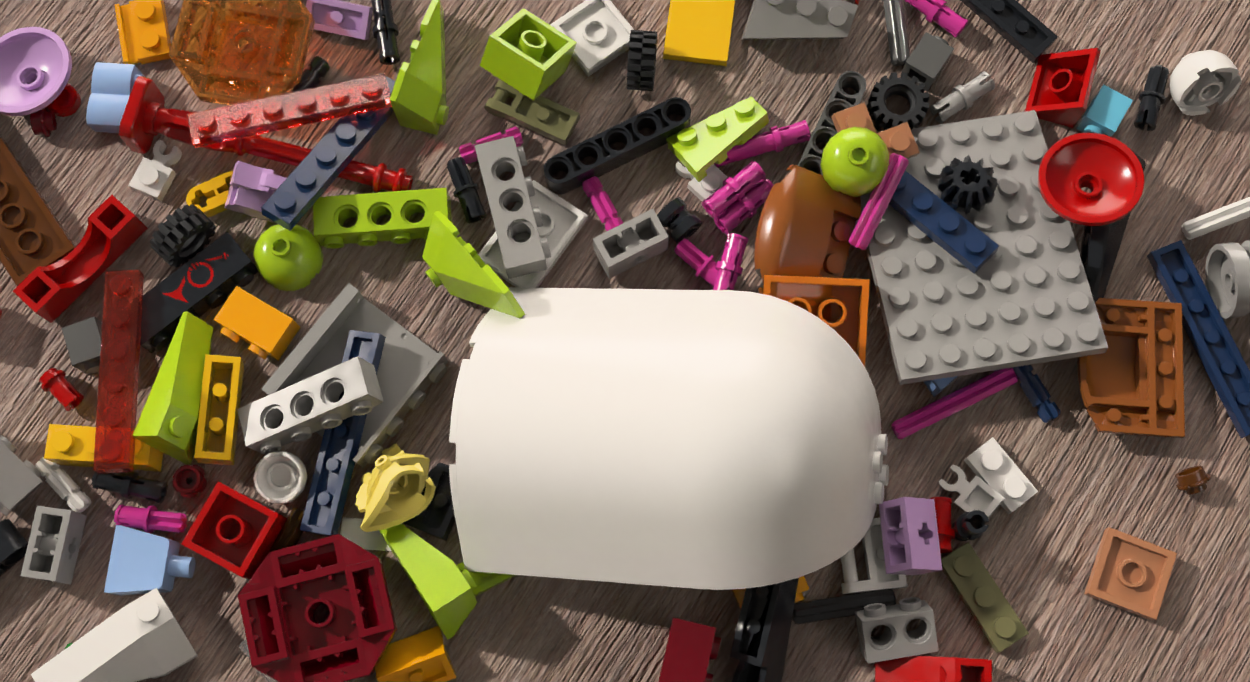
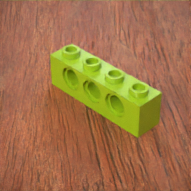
(332, 211)

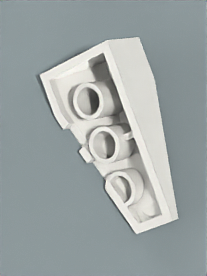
(127, 647)

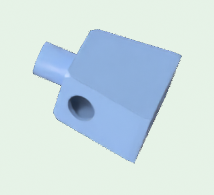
(144, 563)

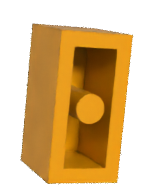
(257, 324)

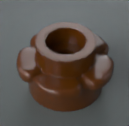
(1192, 480)

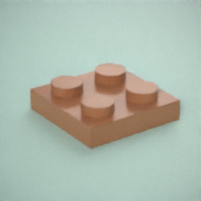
(1130, 573)

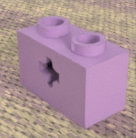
(910, 536)

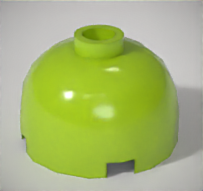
(854, 161)
(288, 257)

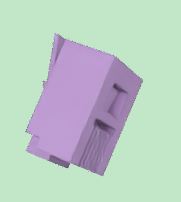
(251, 189)

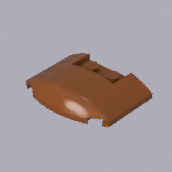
(805, 227)
(1140, 376)

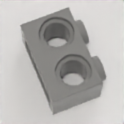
(896, 640)

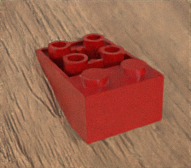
(933, 669)

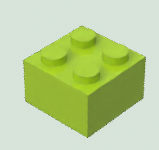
(527, 54)

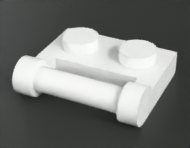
(874, 563)

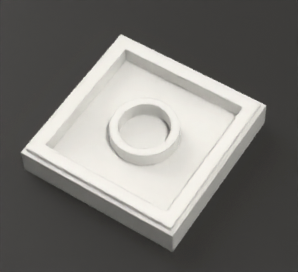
(599, 33)

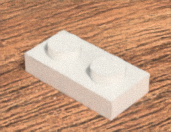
(1002, 474)

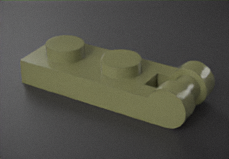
(538, 115)

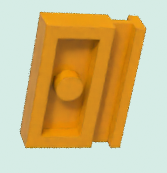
(143, 31)

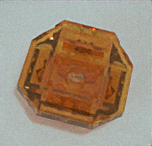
(211, 43)

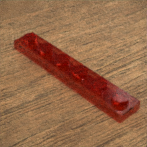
(289, 110)
(118, 372)

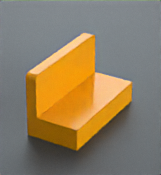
(416, 659)

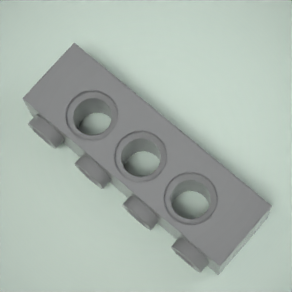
(501, 157)
(262, 417)

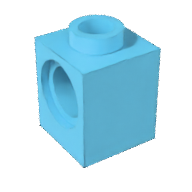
(1104, 112)

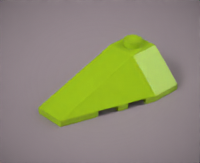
(421, 84)
(462, 270)

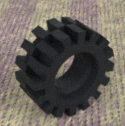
(641, 60)
(902, 87)
(182, 235)

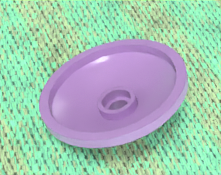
(32, 70)

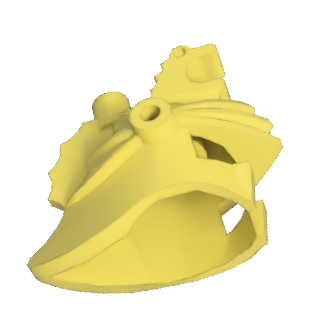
(394, 489)

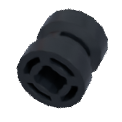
(679, 220)

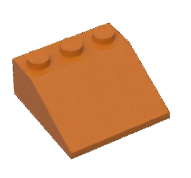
(836, 301)

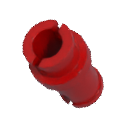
(943, 517)

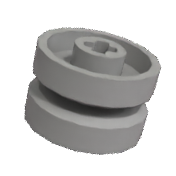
(1229, 278)

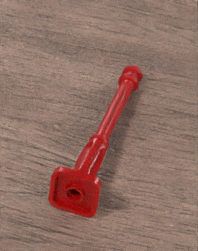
(147, 117)

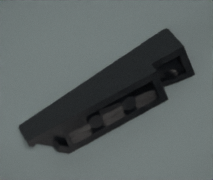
(1100, 251)
(764, 632)

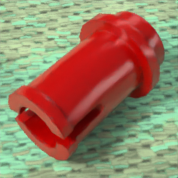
(61, 388)

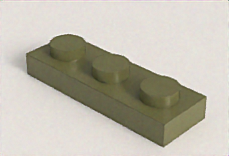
(983, 598)

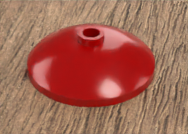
(1094, 163)

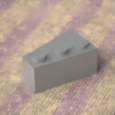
(799, 19)

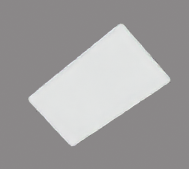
(367, 540)

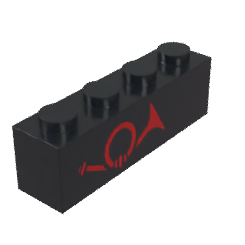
(194, 288)

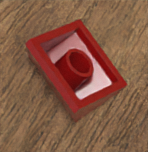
(1063, 85)

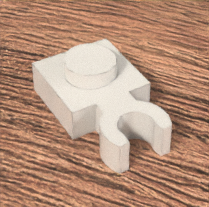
(155, 175)
(707, 185)
(973, 495)

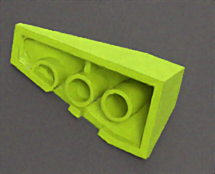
(173, 404)
(436, 578)

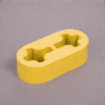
(215, 192)

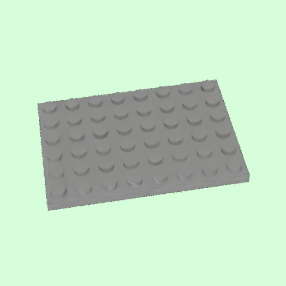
(1022, 304)

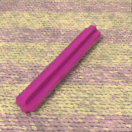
(953, 402)

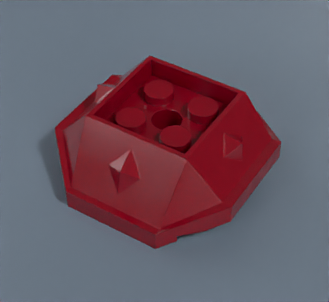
(281, 608)

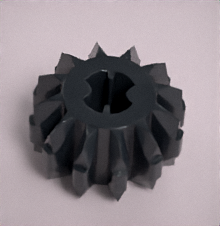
(967, 184)

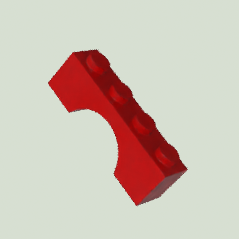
(56, 286)

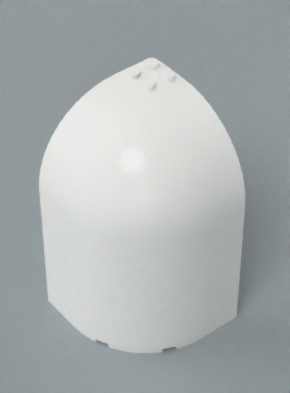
(662, 440)

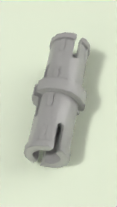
(962, 97)

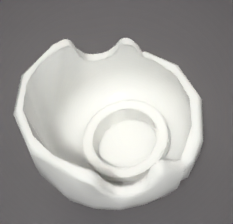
(280, 477)

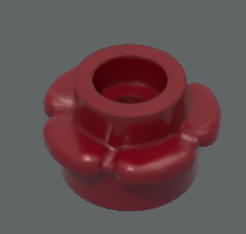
(43, 122)
(183, 474)

